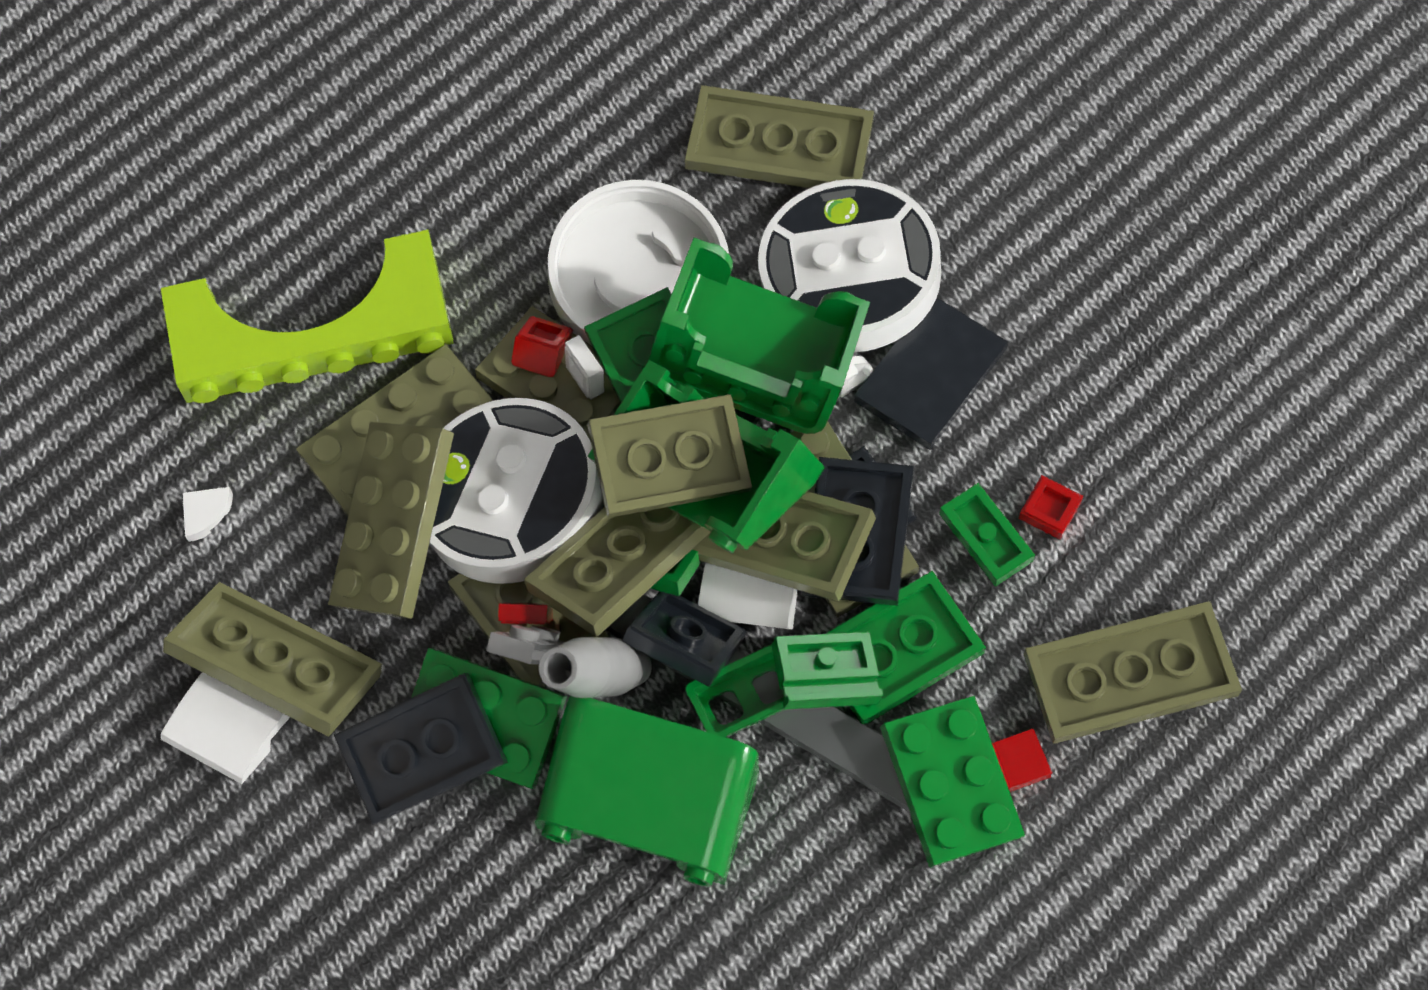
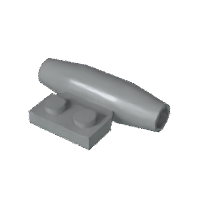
(576, 667)

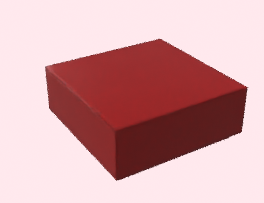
(1051, 507)
(525, 613)
(1022, 760)

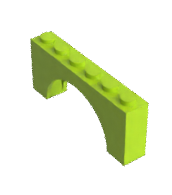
(396, 318)

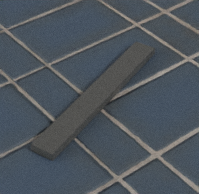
(820, 731)

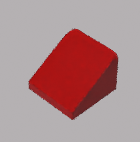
(540, 346)

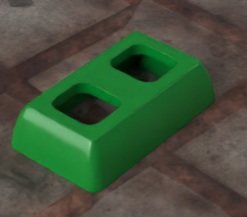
(736, 679)

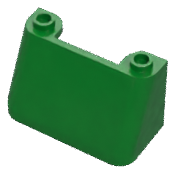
(757, 345)
(776, 461)
(648, 787)

